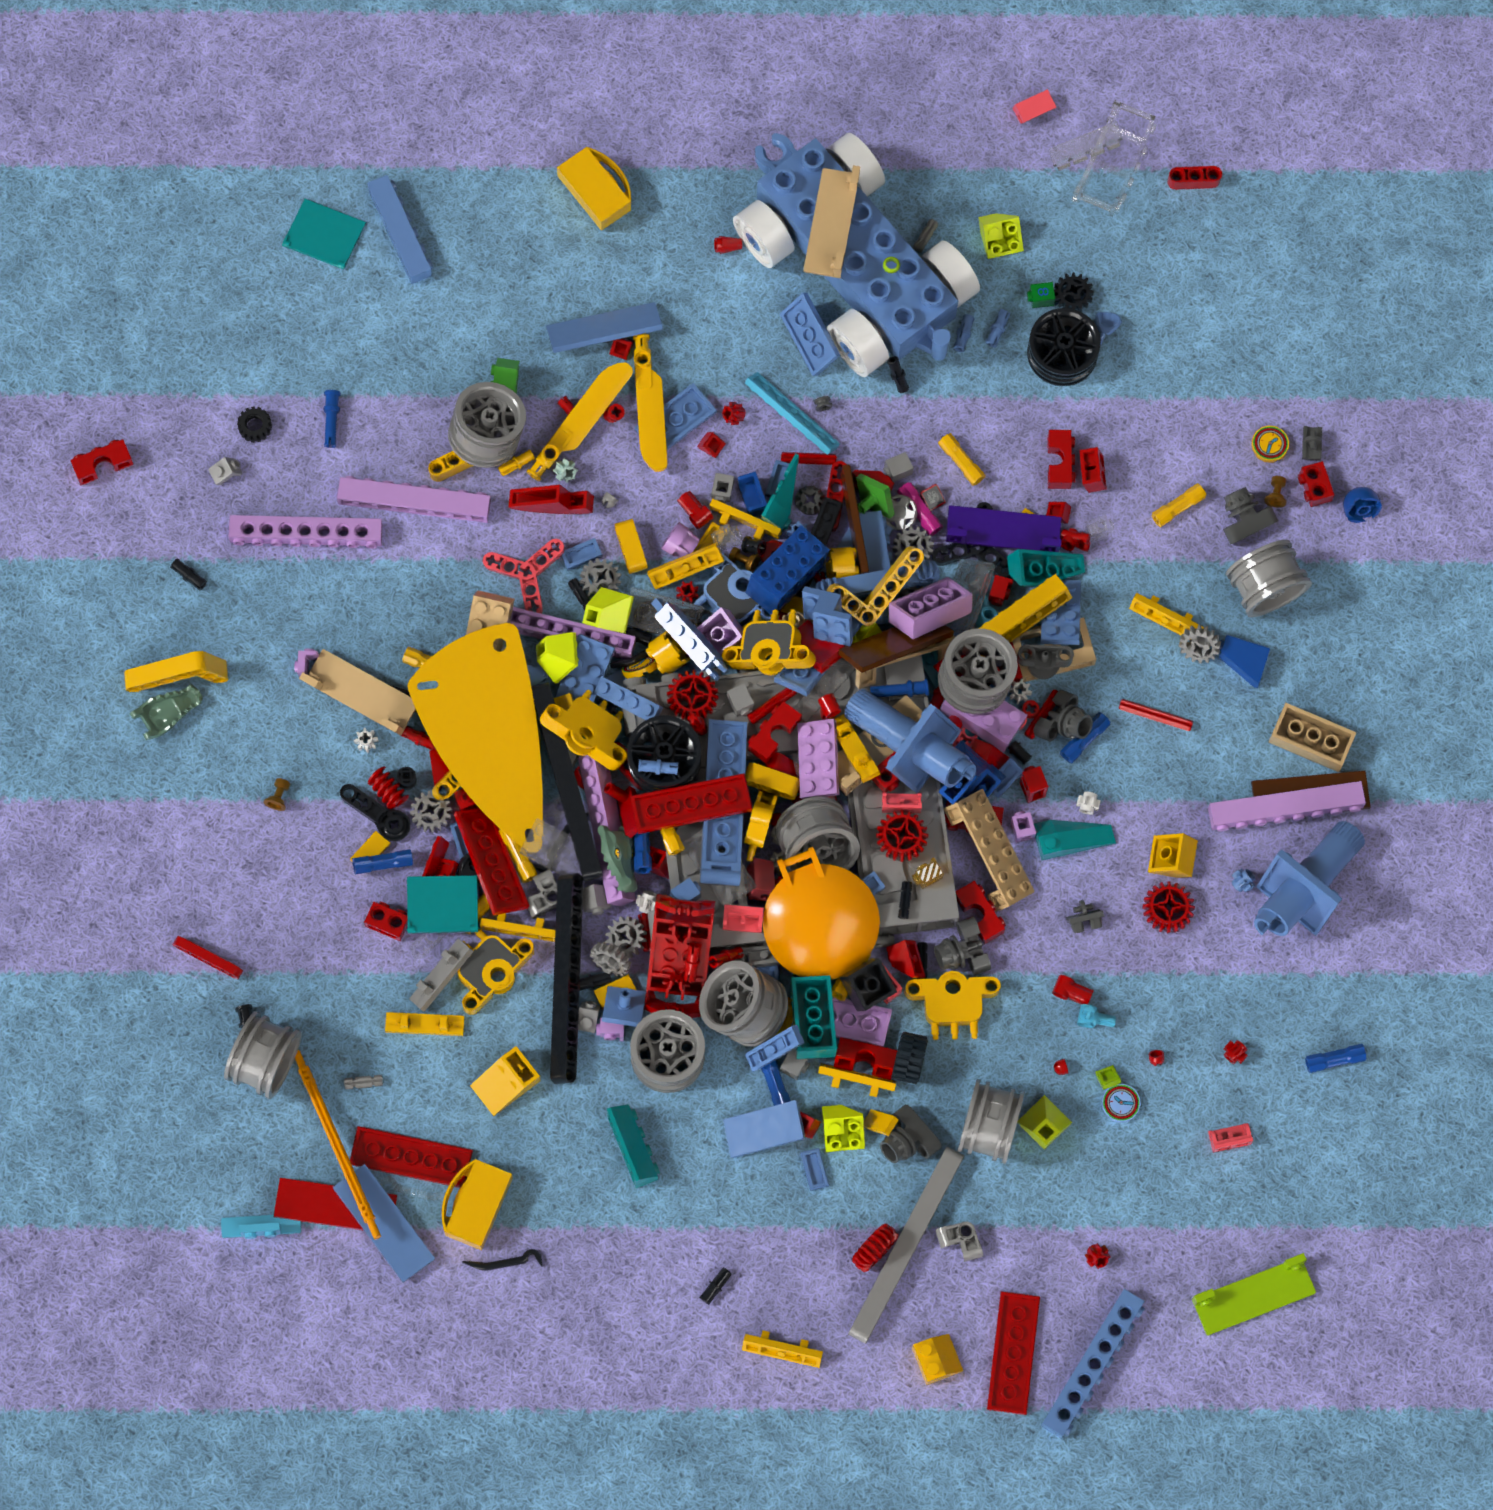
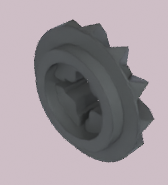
(809, 508)

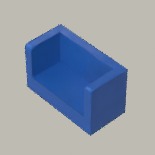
(752, 494)

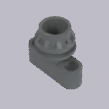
(1248, 520)
(1044, 659)
(1067, 719)
(952, 953)
(908, 1136)

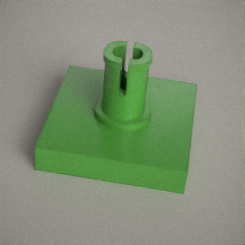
(874, 496)

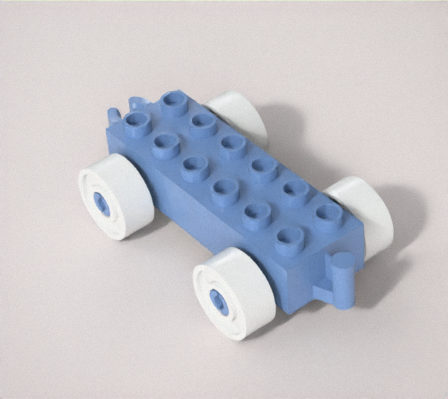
(887, 308)

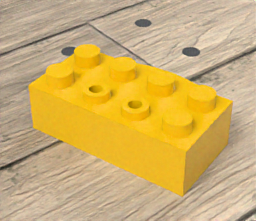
(595, 186)
(475, 1203)

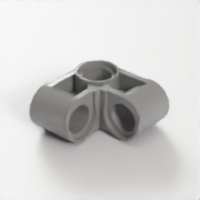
(539, 902)
(969, 1245)

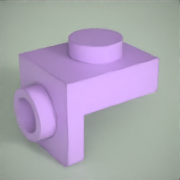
(302, 664)

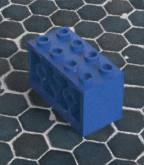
(787, 570)

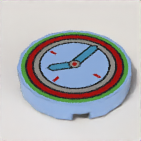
(1120, 1103)

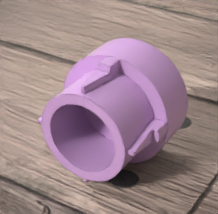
(680, 541)

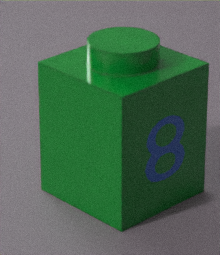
(1041, 295)

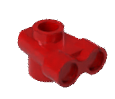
(1072, 538)

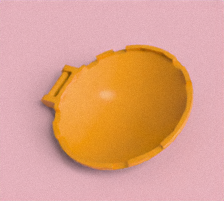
(820, 918)

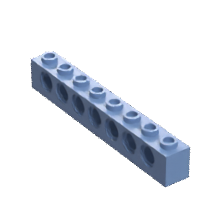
(1053, 1422)

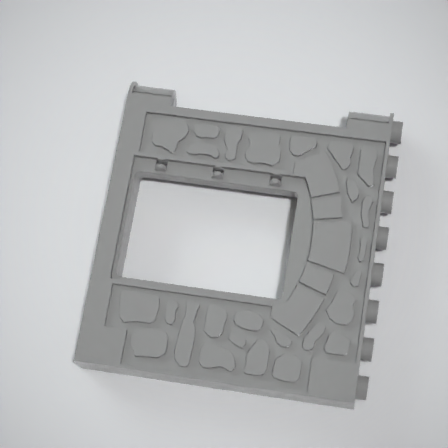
(929, 907)

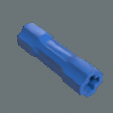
(1076, 746)
(642, 857)
(383, 861)
(1321, 1061)
(775, 1083)

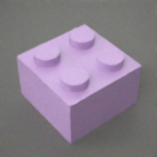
(722, 630)

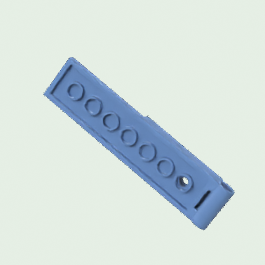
(724, 758)

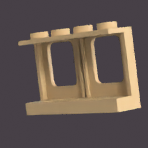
(1082, 657)

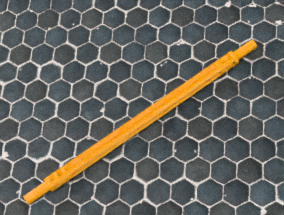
(338, 1148)

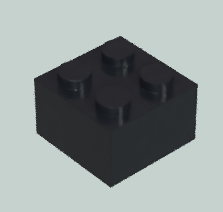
(868, 984)

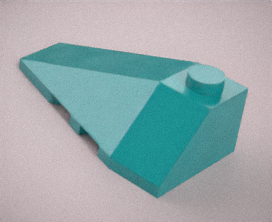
(780, 505)
(1033, 567)
(1063, 838)

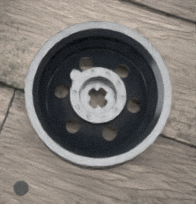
(1046, 365)
(652, 731)

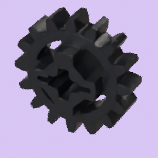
(1078, 286)

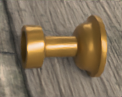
(1276, 499)
(750, 562)
(275, 802)

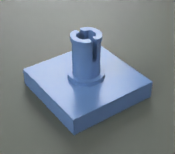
(623, 1006)

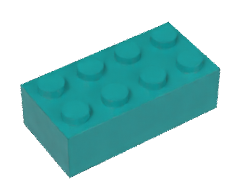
(814, 1016)

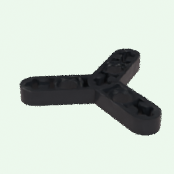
(979, 554)

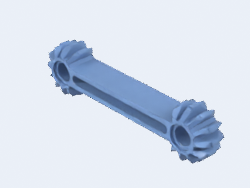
(865, 583)

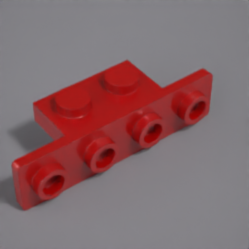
(436, 864)

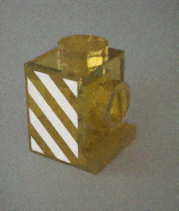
(928, 874)

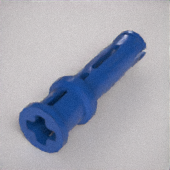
(331, 409)
(909, 688)

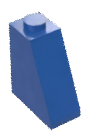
(1244, 658)

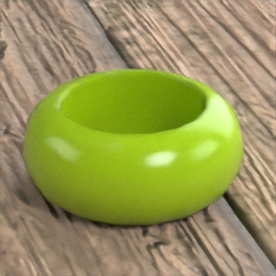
(888, 259)

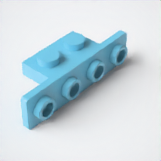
(255, 1226)

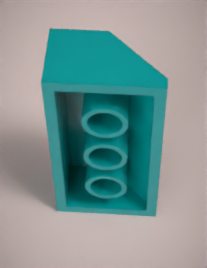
(632, 1146)

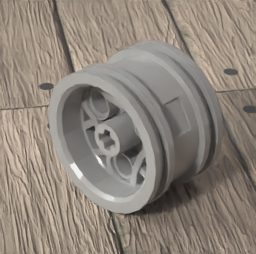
(495, 422)
(1268, 578)
(971, 691)
(819, 824)
(743, 1003)
(661, 1023)
(262, 1055)
(991, 1121)

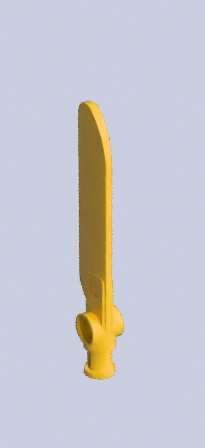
(649, 407)
(583, 415)

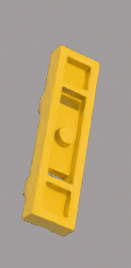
(729, 512)
(685, 566)
(1161, 615)
(855, 750)
(501, 926)
(424, 1024)
(874, 1082)
(781, 1350)

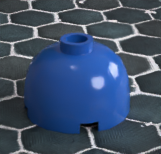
(1361, 503)

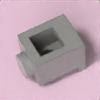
(724, 482)

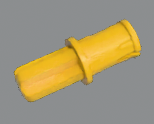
(516, 462)

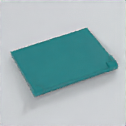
(324, 234)
(442, 904)

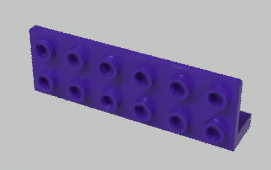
(1003, 529)

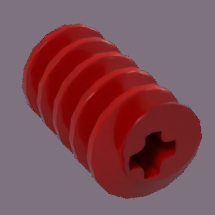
(386, 789)

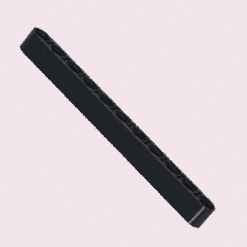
(568, 790)
(566, 978)

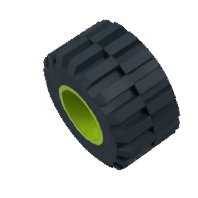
(910, 1057)

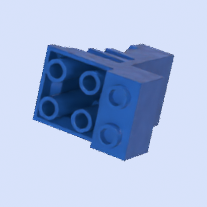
(986, 778)

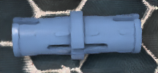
(998, 328)
(963, 333)
(658, 767)

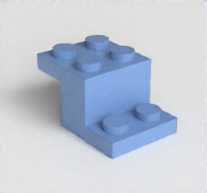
(828, 619)

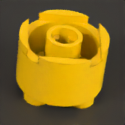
(841, 562)
(667, 653)

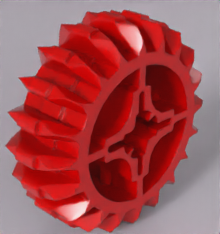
(674, 694)
(909, 838)
(1176, 907)
(875, 1247)

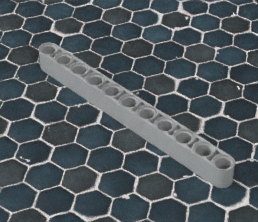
(906, 1245)

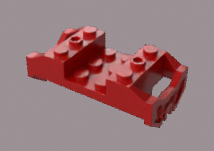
(672, 932)

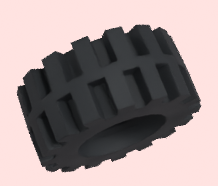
(258, 434)

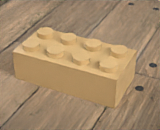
(490, 610)
(1312, 737)

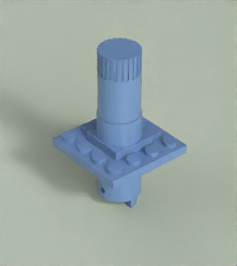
(920, 746)
(1302, 889)

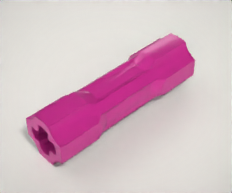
(924, 515)

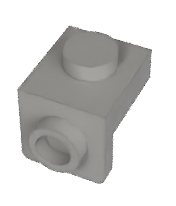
(224, 470)
(588, 1016)

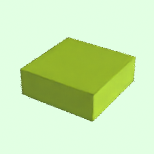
(1108, 1077)

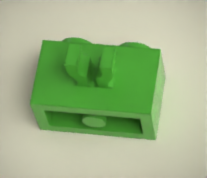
(506, 373)

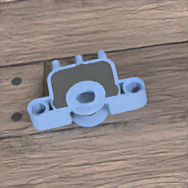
(722, 592)

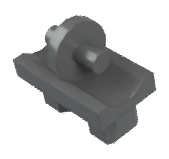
(1312, 443)
(1093, 916)

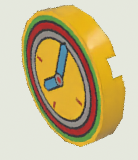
(1270, 444)
(637, 670)

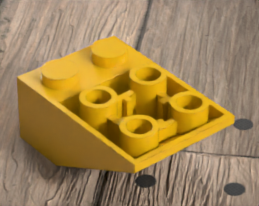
(505, 1081)

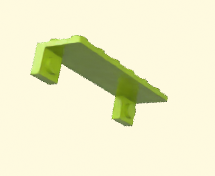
(1254, 1295)

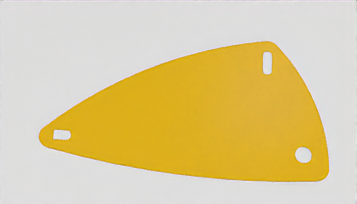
(486, 724)

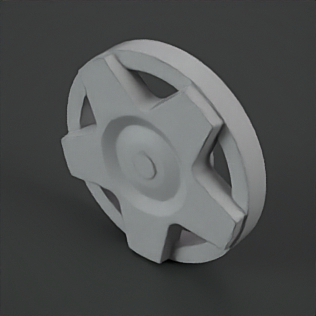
(902, 512)

